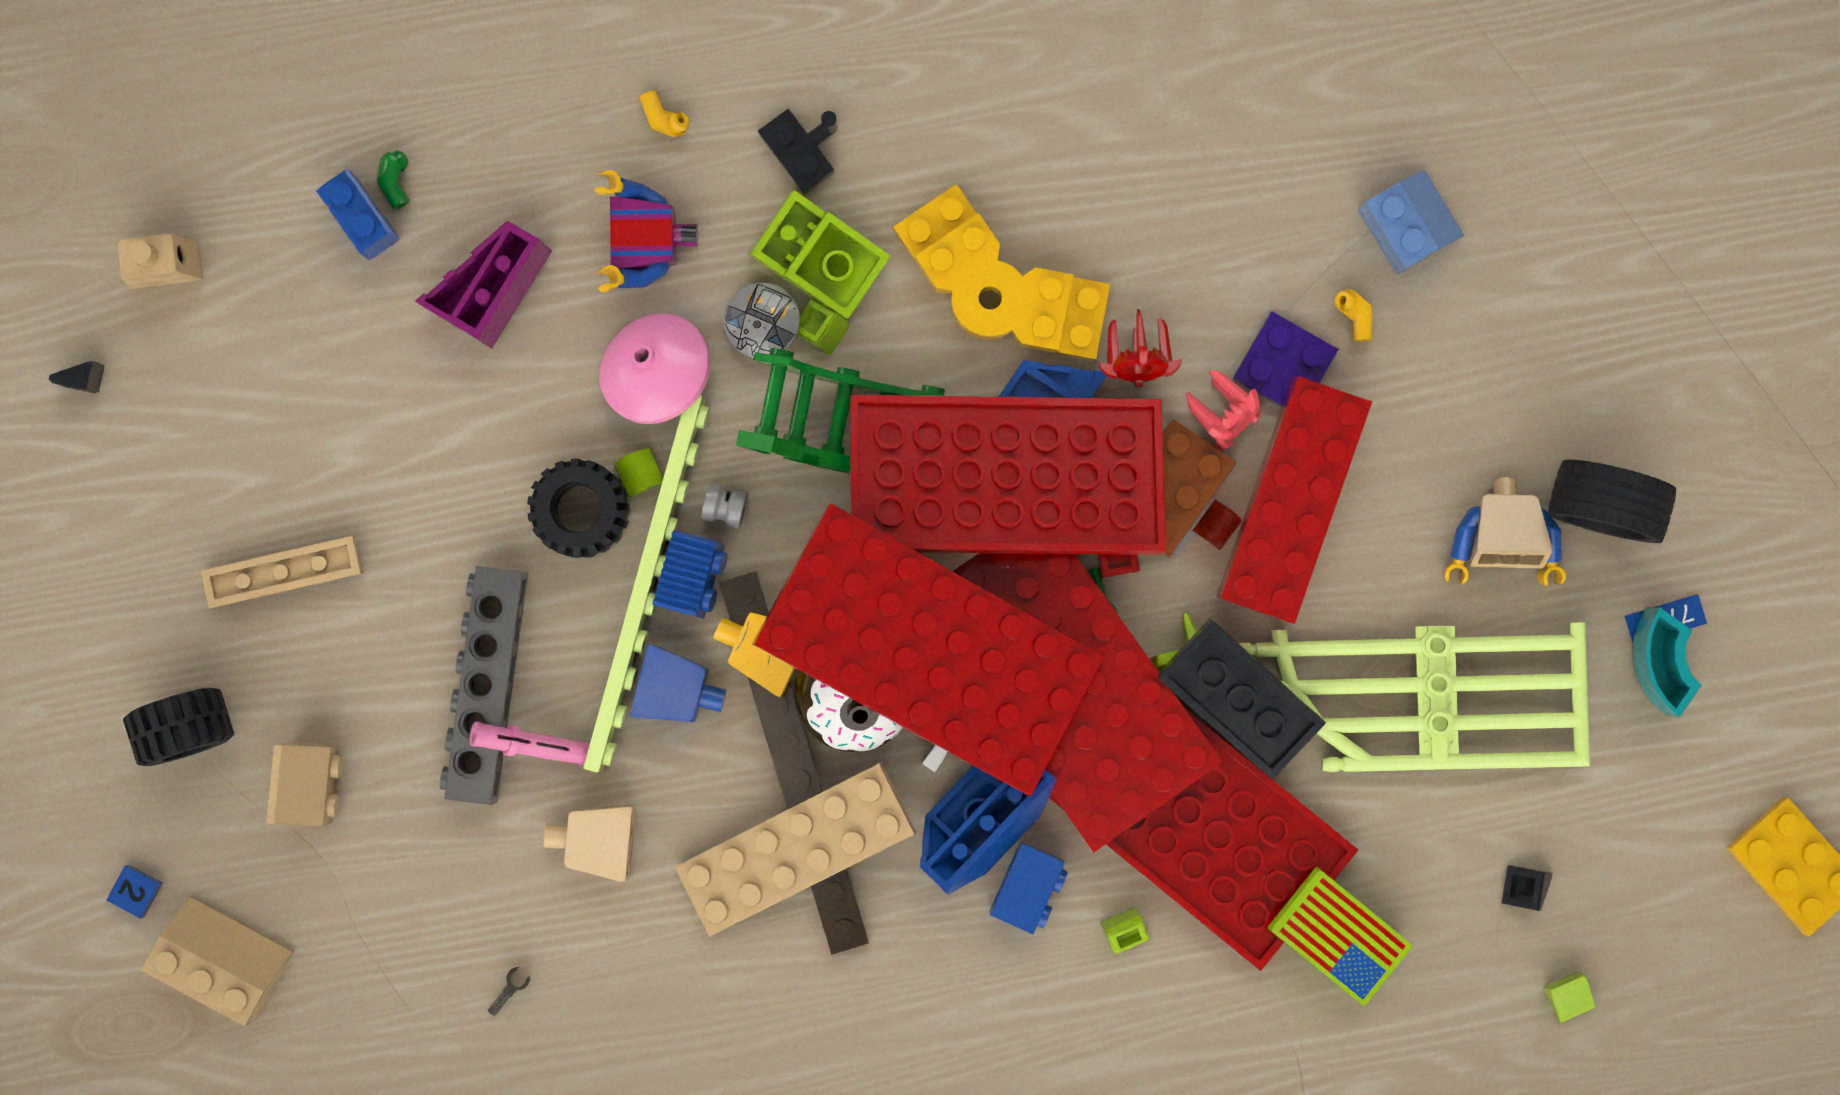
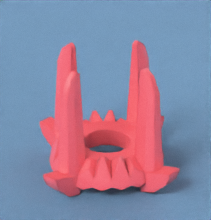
(1243, 410)

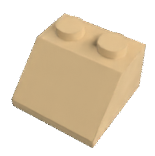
(304, 784)

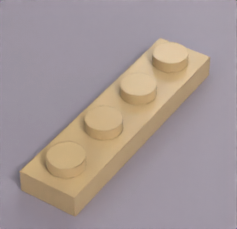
(281, 572)

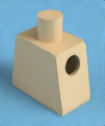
(155, 261)
(596, 840)

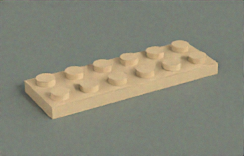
(795, 849)

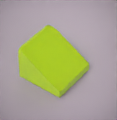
(822, 327)
(1570, 996)

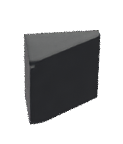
(81, 377)

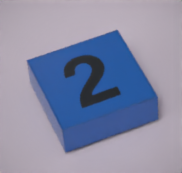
(134, 891)

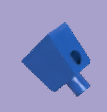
(673, 688)

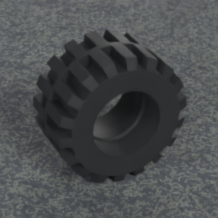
(545, 508)
(178, 726)

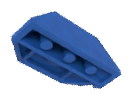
(977, 826)

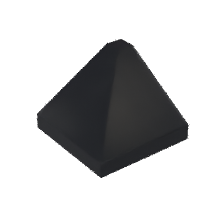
(1526, 887)

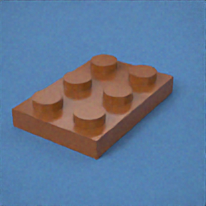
(1191, 479)

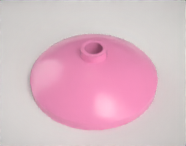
(666, 380)

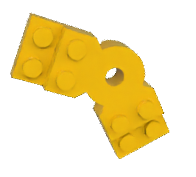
(1040, 308)

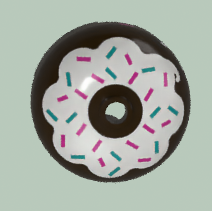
(840, 720)

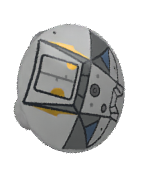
(761, 319)

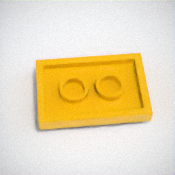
(1792, 865)

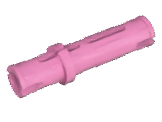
(488, 737)

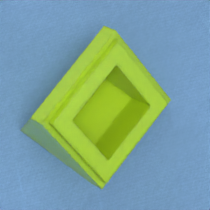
(639, 472)
(1125, 930)

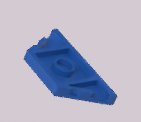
(1052, 381)

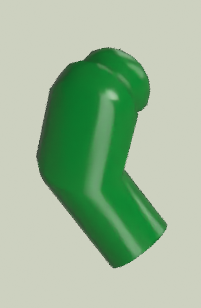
(388, 177)

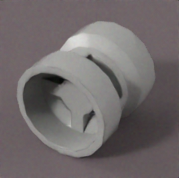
(724, 505)

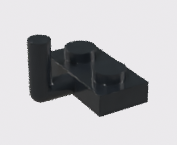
(799, 150)

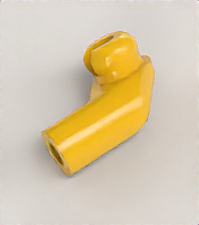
(661, 119)
(1358, 311)

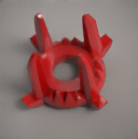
(1141, 364)

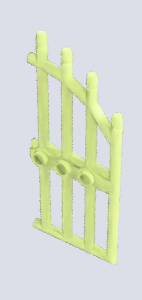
(1437, 698)

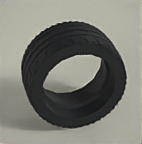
(1612, 501)

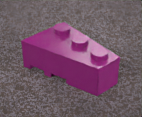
(489, 284)

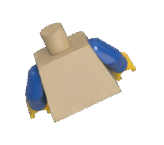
(1508, 533)

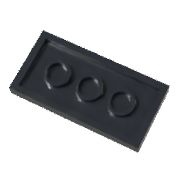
(1241, 698)

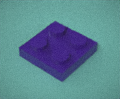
(1279, 355)

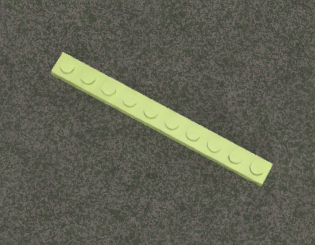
(632, 636)

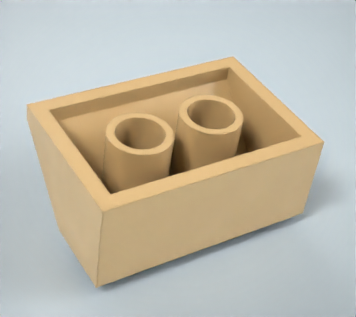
(217, 961)

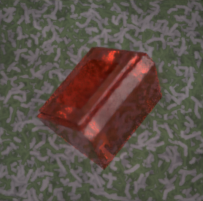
(1217, 525)

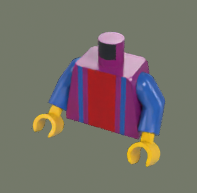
(641, 234)

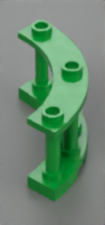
(793, 445)

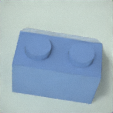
(1410, 221)

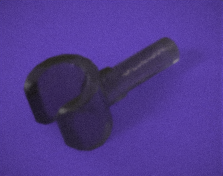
(507, 992)

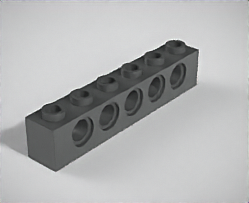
(500, 668)

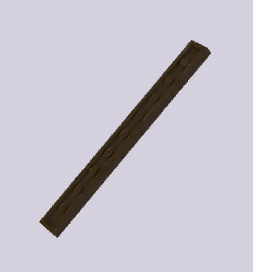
(796, 771)

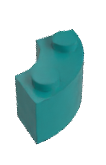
(1662, 662)

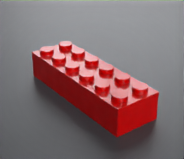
(1294, 499)

